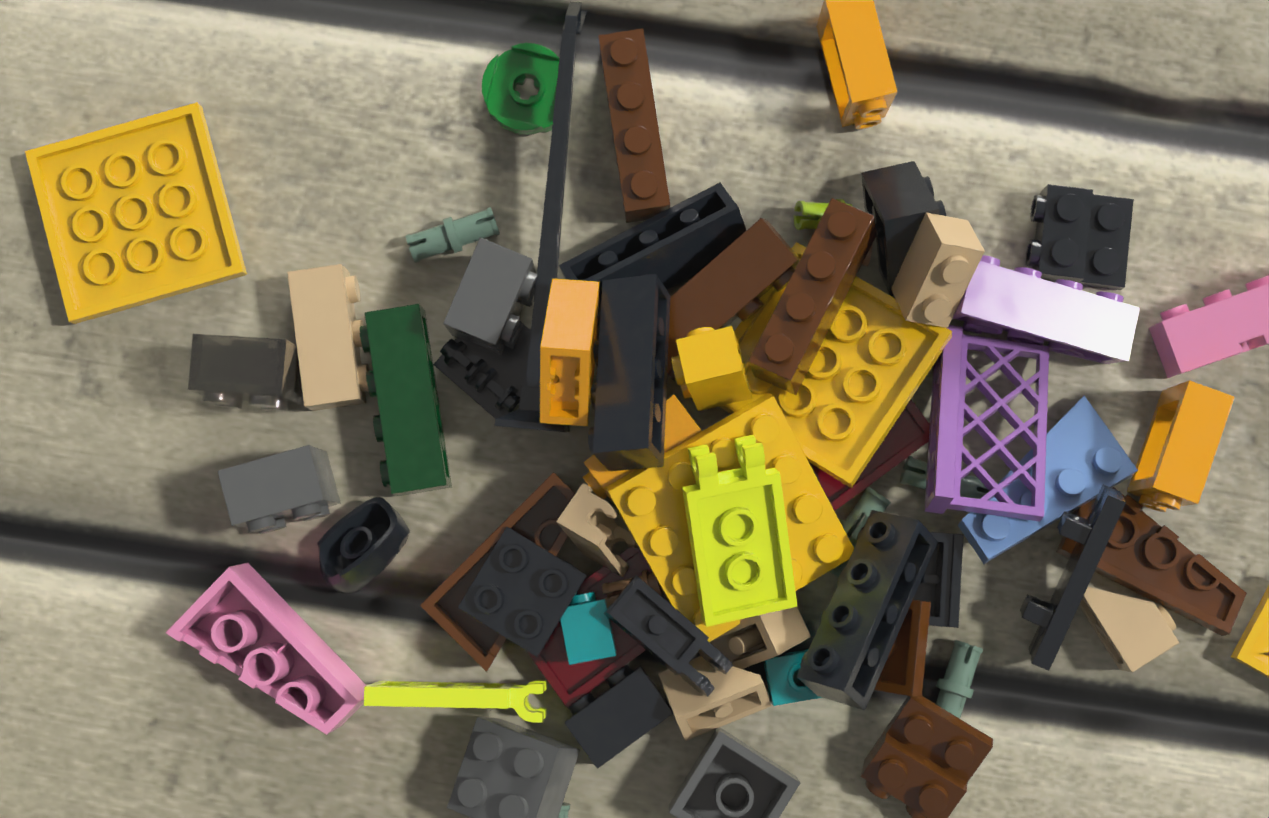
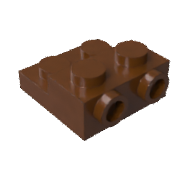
(925, 759)

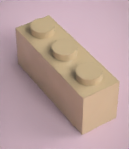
(328, 337)

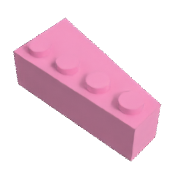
(1215, 331)
(270, 648)

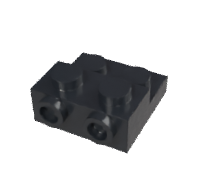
(1080, 236)

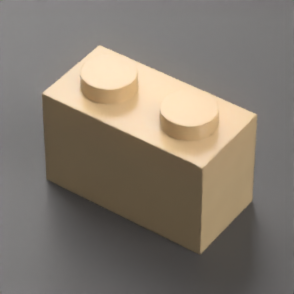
(937, 270)

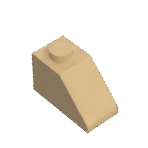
(1129, 627)
(762, 637)
(733, 698)

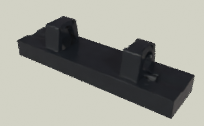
(1091, 540)

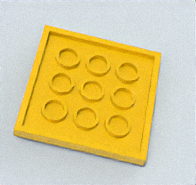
(135, 213)
(857, 380)
(656, 515)

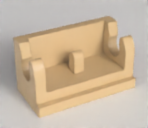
(593, 529)

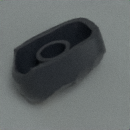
(361, 545)

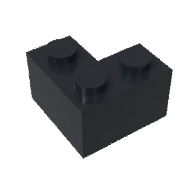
(899, 202)

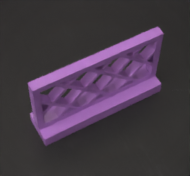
(947, 429)

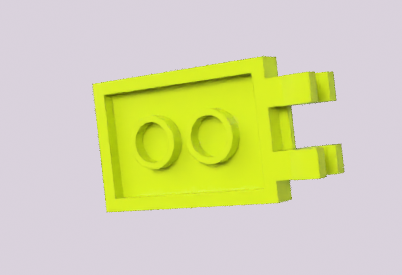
(738, 536)
(458, 696)

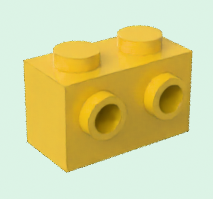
(711, 368)

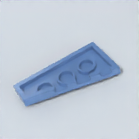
(1078, 462)

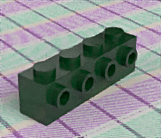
(406, 399)

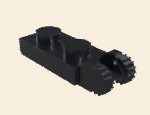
(665, 633)

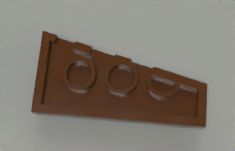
(1164, 570)

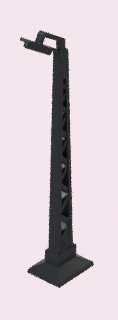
(548, 261)

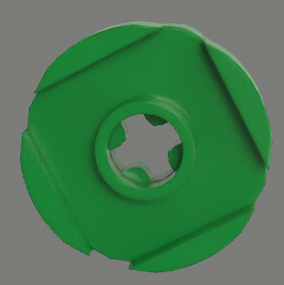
(512, 69)

